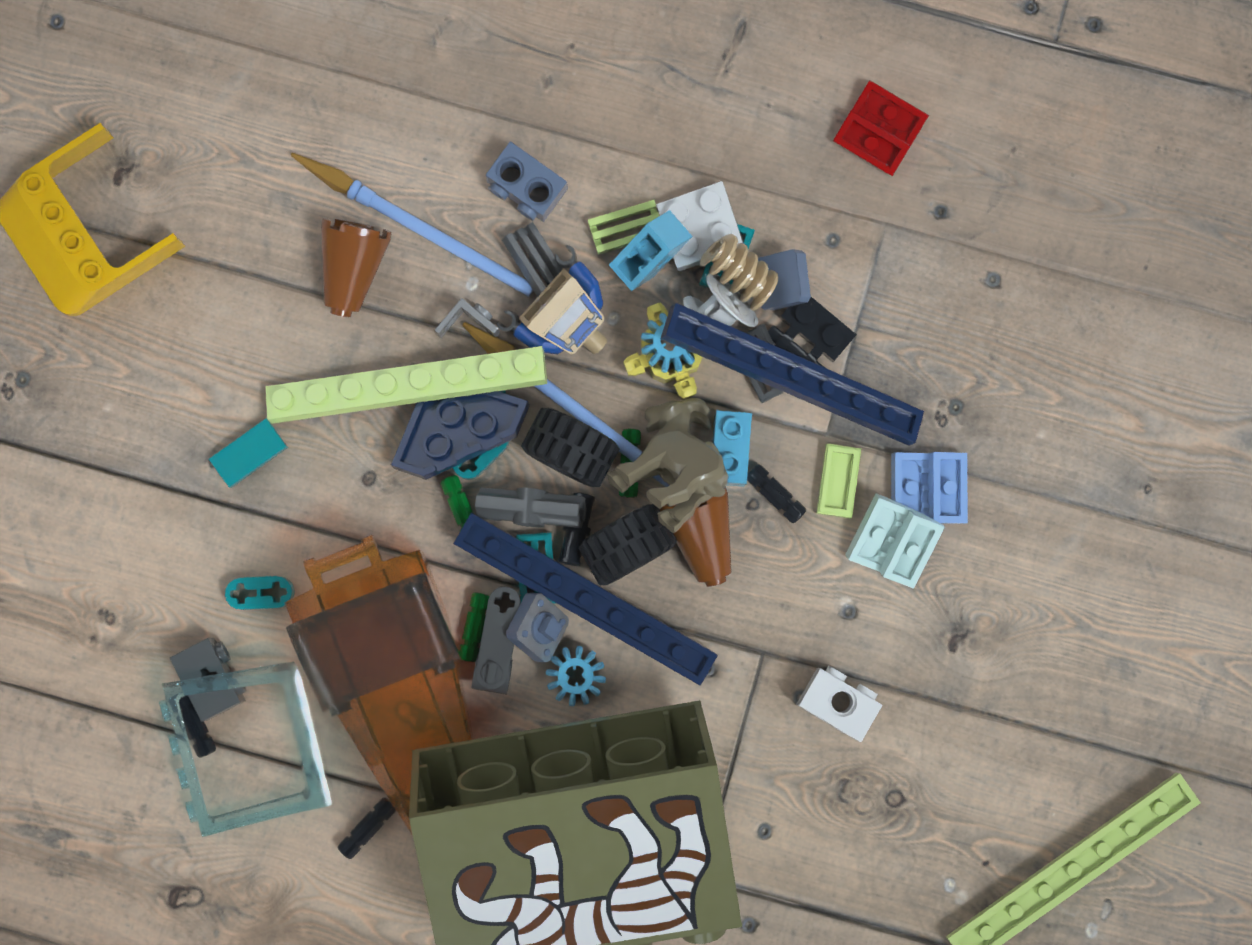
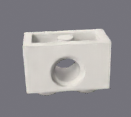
(818, 701)

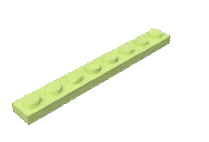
(406, 385)
(1078, 865)

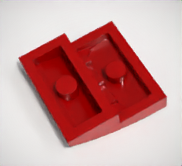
(881, 128)

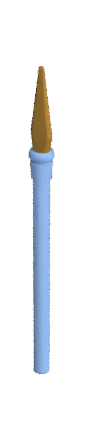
(341, 182)
(494, 345)

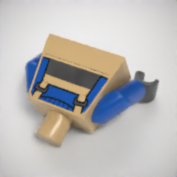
(564, 313)

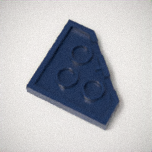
(457, 430)

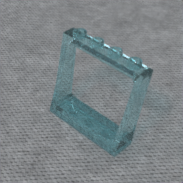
(316, 789)

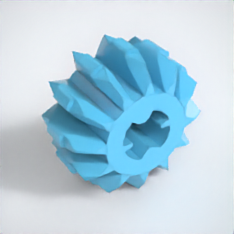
(659, 349)
(563, 677)

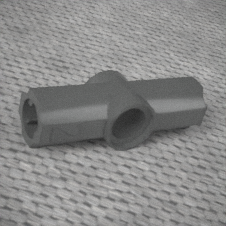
(531, 507)

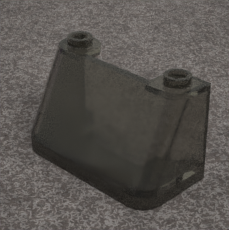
(373, 642)

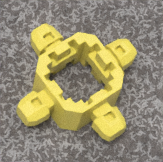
(638, 363)

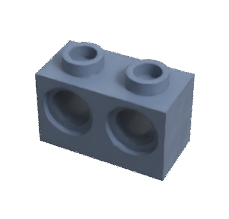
(532, 176)

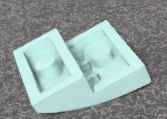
(894, 540)

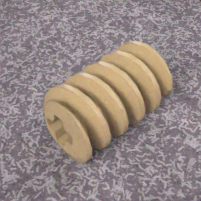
(742, 269)

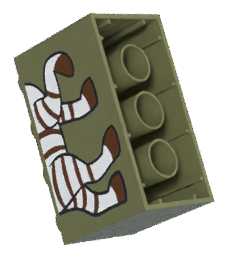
(576, 834)

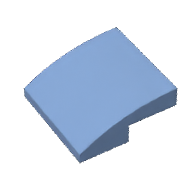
(932, 484)

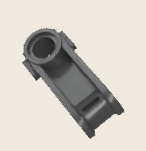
(495, 654)

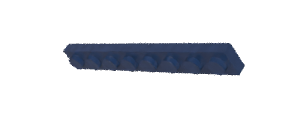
(792, 374)
(585, 599)

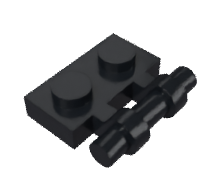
(817, 327)

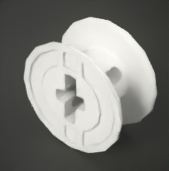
(723, 304)

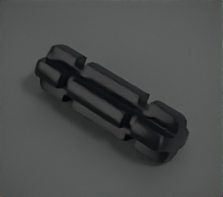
(776, 493)
(196, 729)
(366, 828)

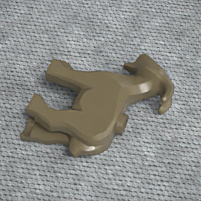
(682, 460)

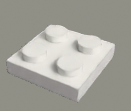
(706, 217)

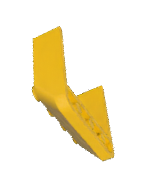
(57, 241)

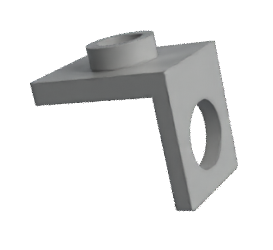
(477, 313)

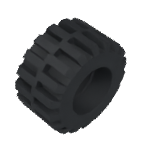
(570, 447)
(626, 544)

